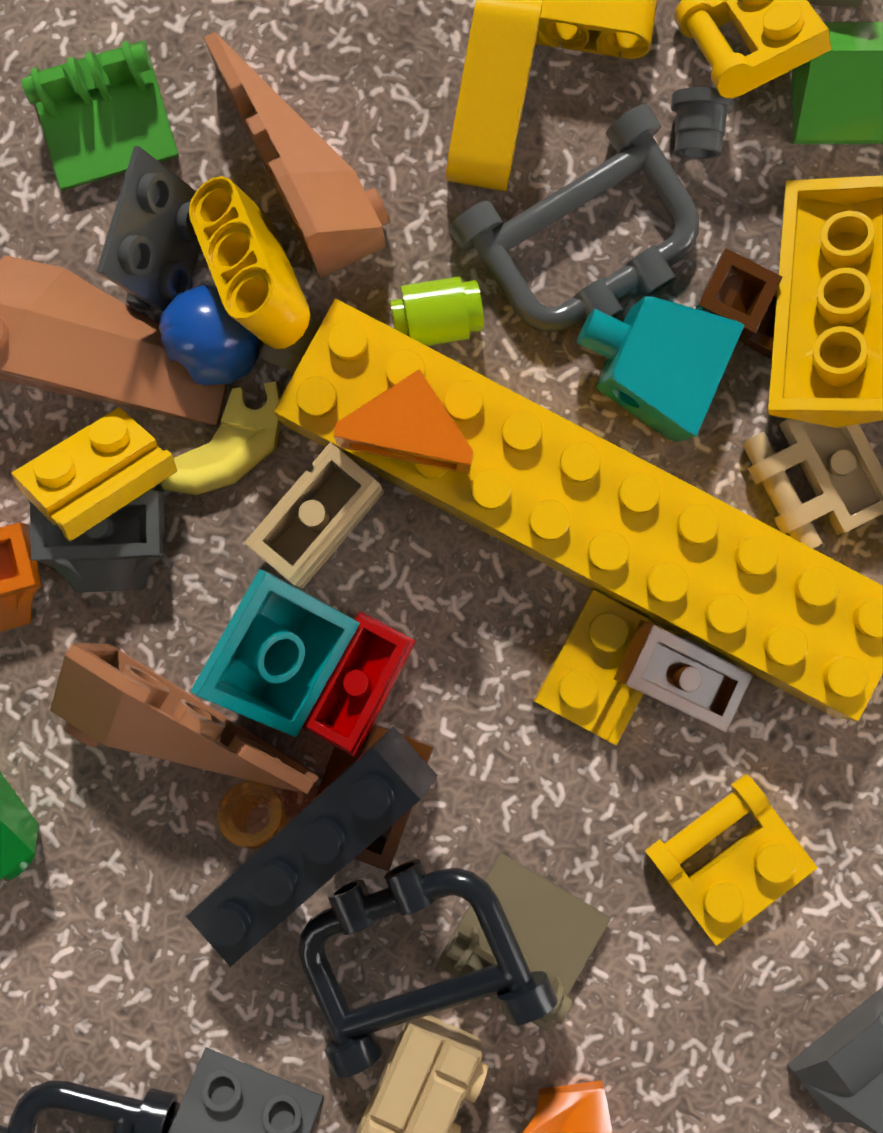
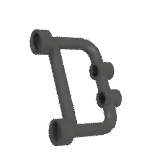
(647, 271)

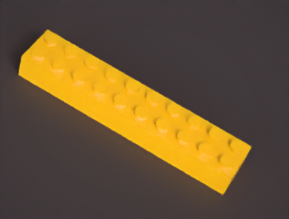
(609, 519)

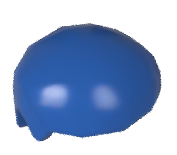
(207, 338)

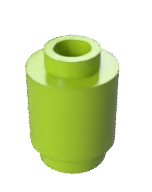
(438, 310)

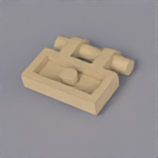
(838, 469)

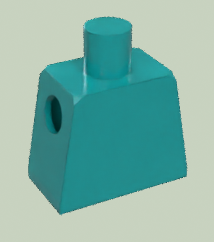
(662, 361)

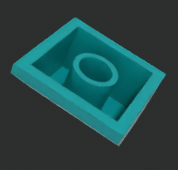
(275, 654)

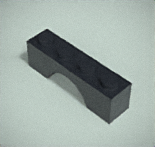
(313, 846)

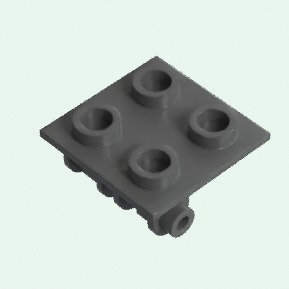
(151, 237)
(243, 1099)

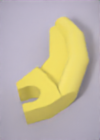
(235, 449)

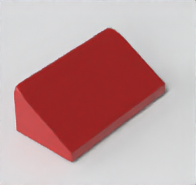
(359, 685)

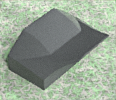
(110, 554)
(847, 1067)

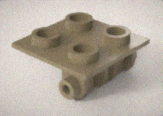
(548, 923)

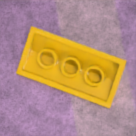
(830, 303)

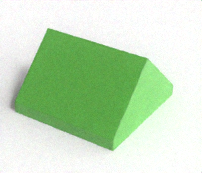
(841, 91)

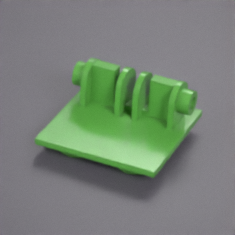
(98, 113)

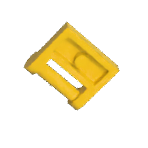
(775, 31)
(743, 875)

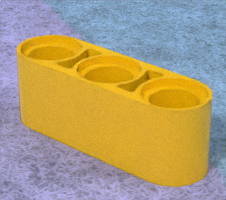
(599, 26)
(493, 92)
(248, 263)

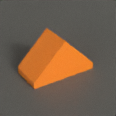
(407, 426)

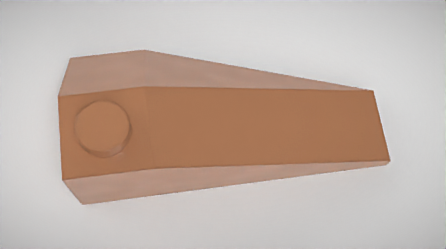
(317, 187)
(91, 346)
(136, 710)

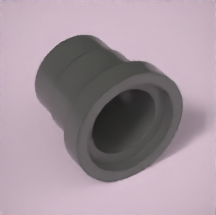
(700, 121)

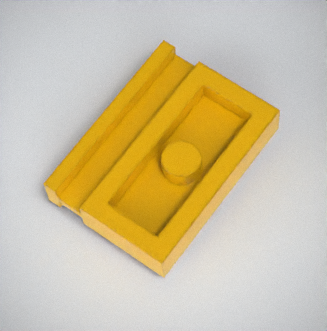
(94, 473)
(583, 673)

